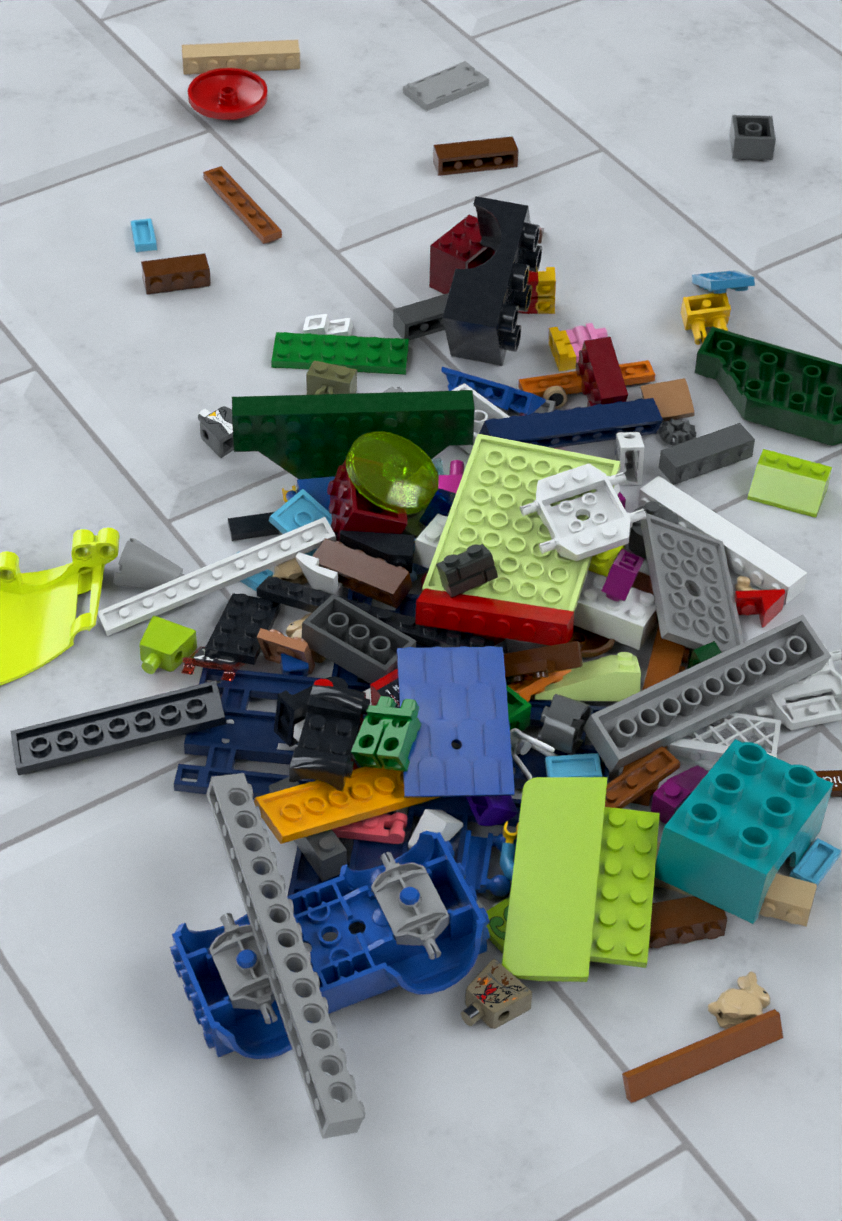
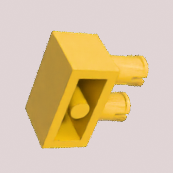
(704, 312)

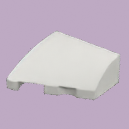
(319, 577)

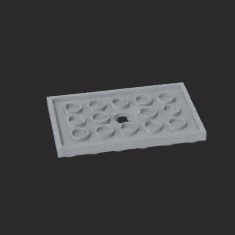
(682, 557)

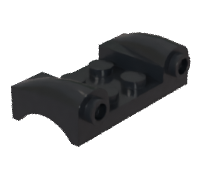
(329, 735)

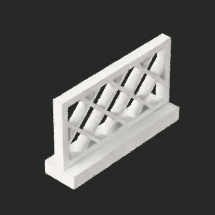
(705, 754)

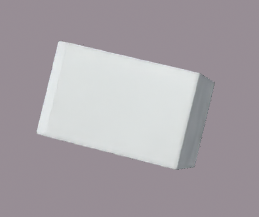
(436, 822)

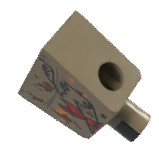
(495, 997)

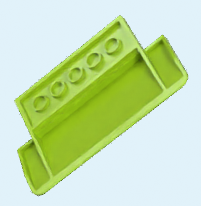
(578, 882)

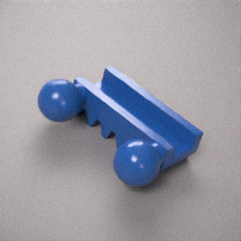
(477, 863)

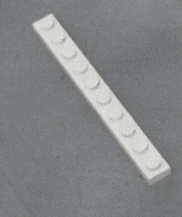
(214, 576)

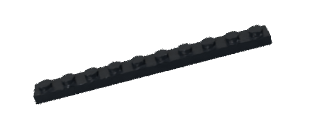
(310, 599)

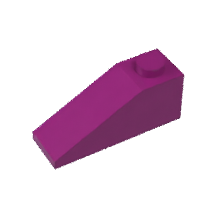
(622, 575)
(675, 792)

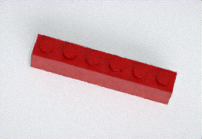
(494, 617)

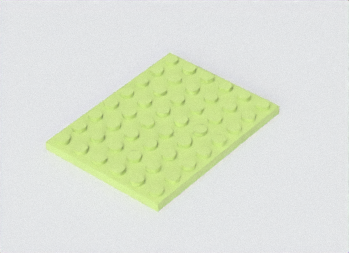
(487, 512)

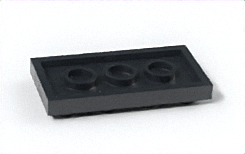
(238, 628)

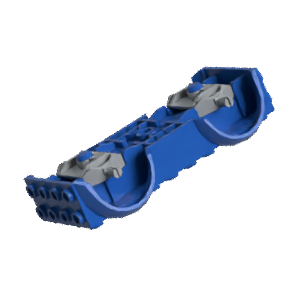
(417, 936)

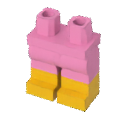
(567, 344)

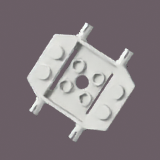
(607, 522)
(809, 711)

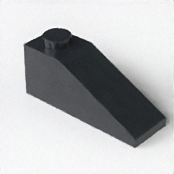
(392, 548)

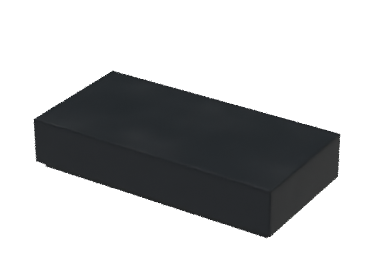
(251, 526)

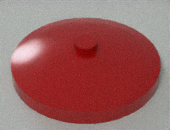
(227, 93)

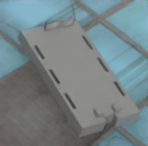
(445, 86)

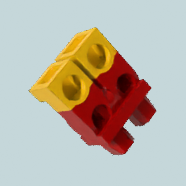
(543, 292)

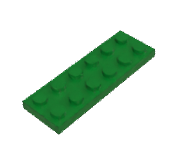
(353, 352)

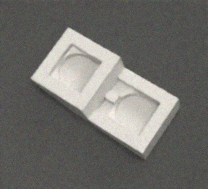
(322, 325)

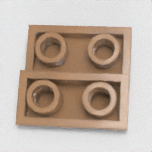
(671, 398)

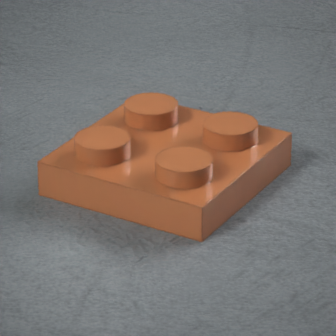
(275, 643)

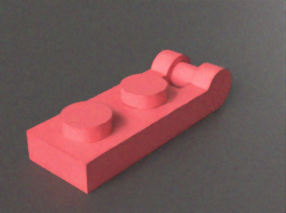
(374, 829)

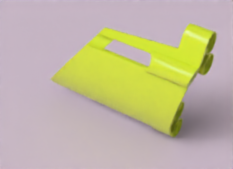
(42, 605)

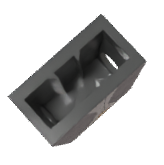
(217, 430)

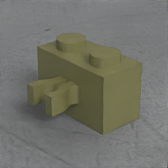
(330, 379)

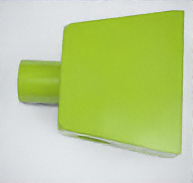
(165, 645)

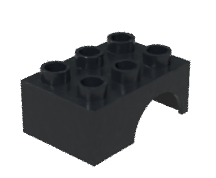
(487, 298)

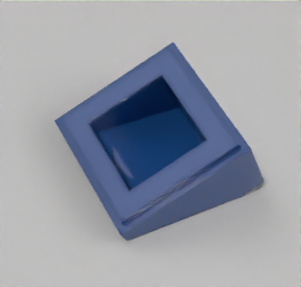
(293, 666)

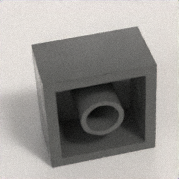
(752, 137)

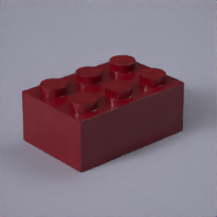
(600, 373)

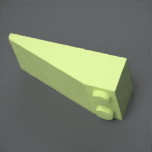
(599, 680)

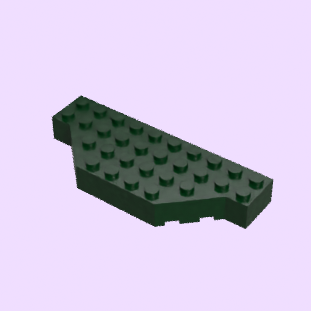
(775, 385)
(315, 431)

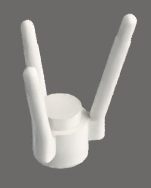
(521, 745)

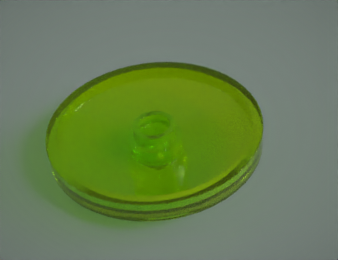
(392, 472)

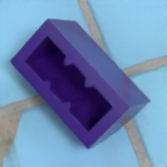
(492, 809)

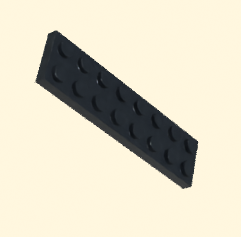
(117, 727)

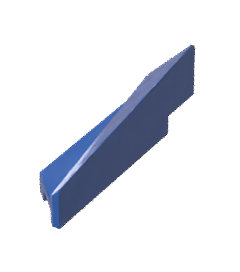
(496, 393)

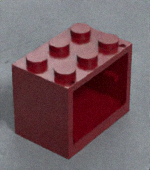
(456, 250)
(355, 512)

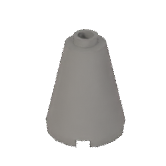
(144, 567)

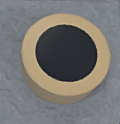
(556, 394)

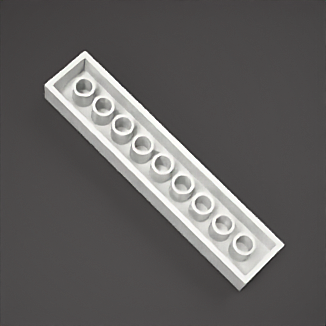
(624, 621)

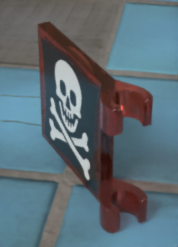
(198, 659)

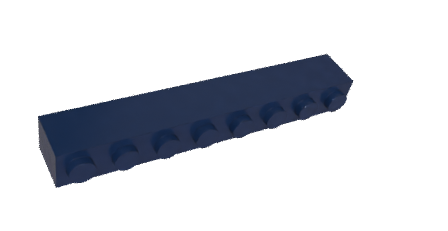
(578, 424)

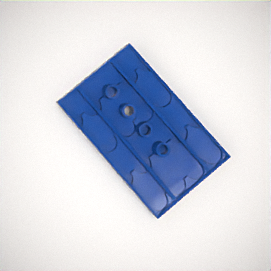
(463, 703)

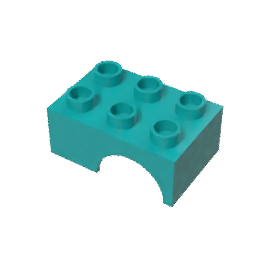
(742, 828)

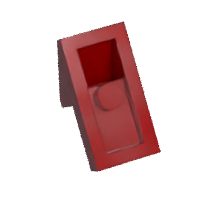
(762, 602)

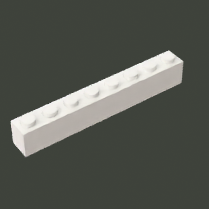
(742, 551)

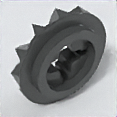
(667, 432)

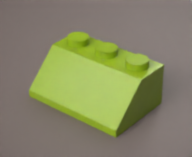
(789, 483)

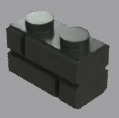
(467, 570)

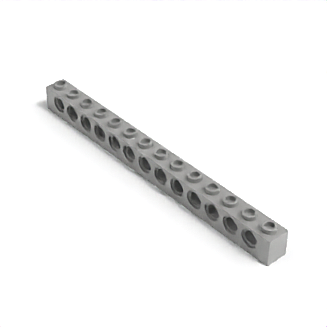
(266, 904)

